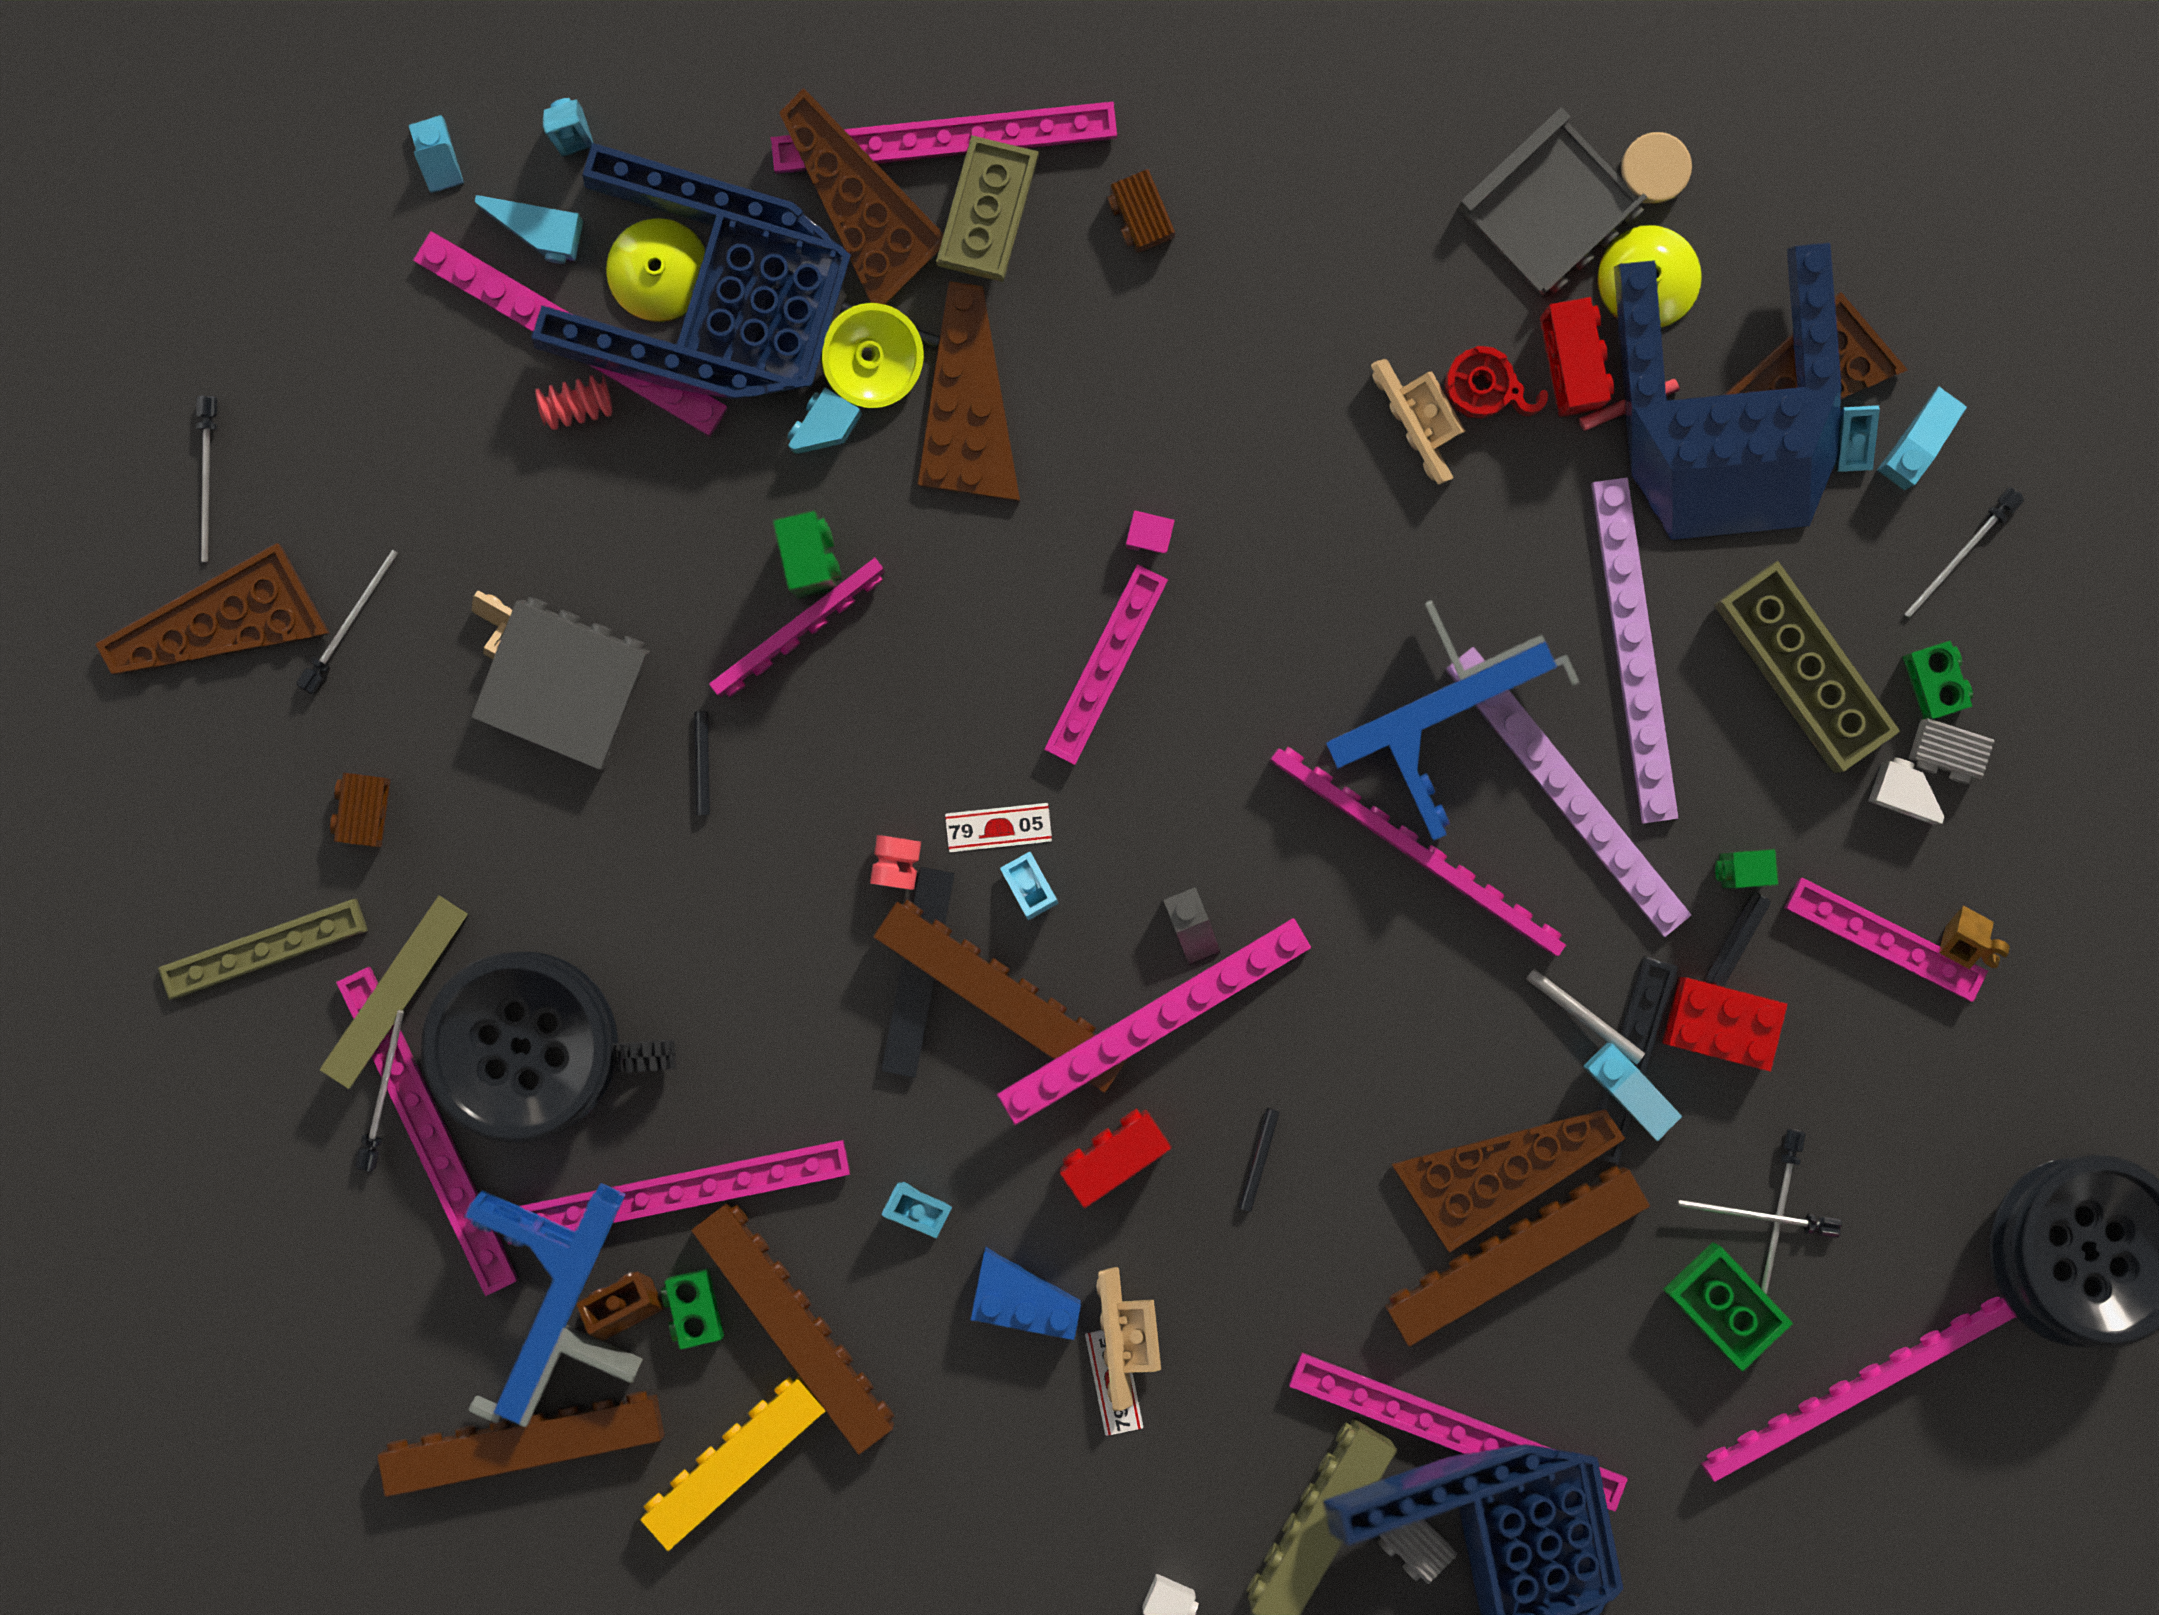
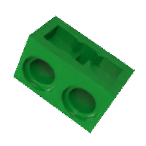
(1928, 683)
(1747, 869)
(702, 1307)

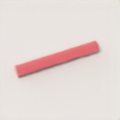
(1617, 409)

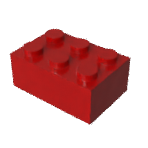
(1576, 356)
(1724, 1023)
(1114, 1156)

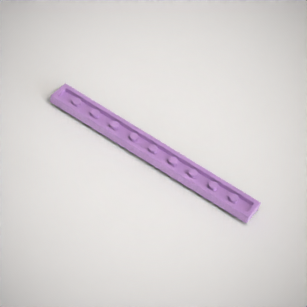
(1634, 650)
(1579, 805)

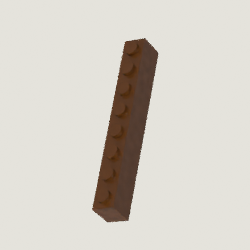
(987, 985)
(1517, 1255)
(794, 1328)
(515, 1447)

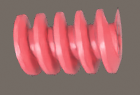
(574, 402)

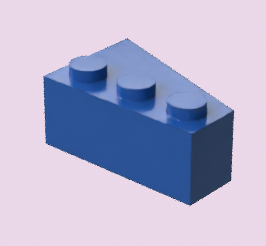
(1021, 1300)

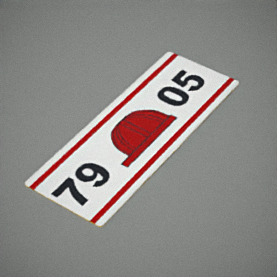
(998, 827)
(1113, 1421)

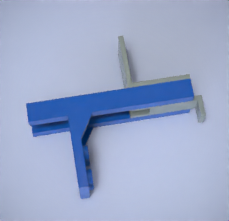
(1404, 726)
(569, 1260)

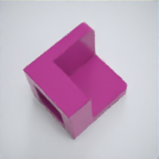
(1149, 532)

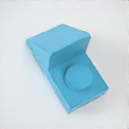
(435, 154)
(1857, 438)
(1029, 885)
(916, 1209)

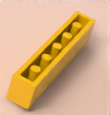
(732, 1463)

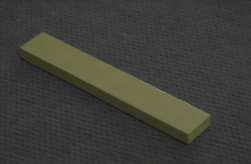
(262, 949)
(393, 992)

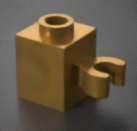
(1968, 939)

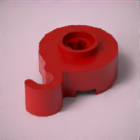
(1502, 382)

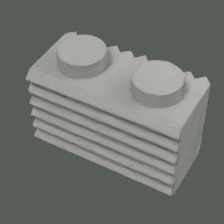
(1950, 750)
(1421, 1549)

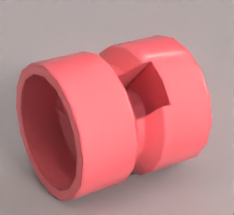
(895, 862)

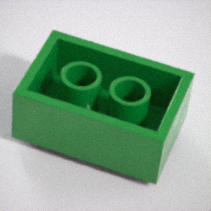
(806, 556)
(1727, 1306)

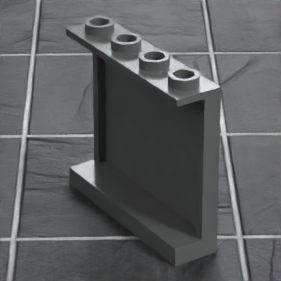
(1551, 205)
(560, 682)

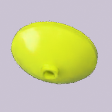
(1674, 259)
(659, 293)
(894, 359)

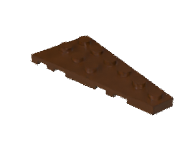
(869, 212)
(1862, 358)
(966, 423)
(234, 612)
(1488, 1179)

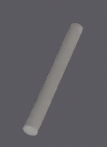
(1585, 1016)

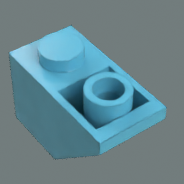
(826, 424)

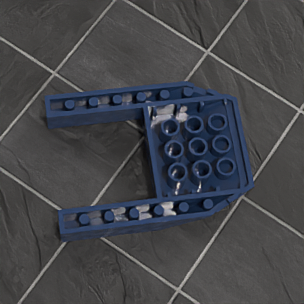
(756, 300)
(1735, 456)
(1528, 1521)

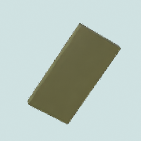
(987, 208)

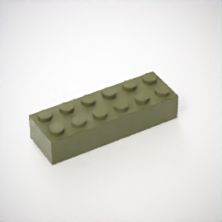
(1806, 668)
(1307, 1545)

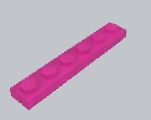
(787, 638)
(1106, 664)
(1884, 939)

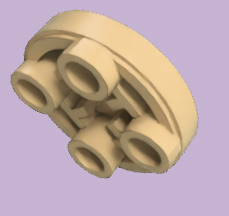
(1656, 166)

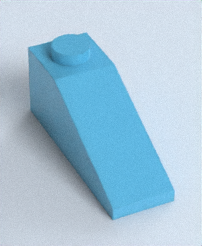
(567, 126)
(544, 229)
(1922, 440)
(1632, 1090)

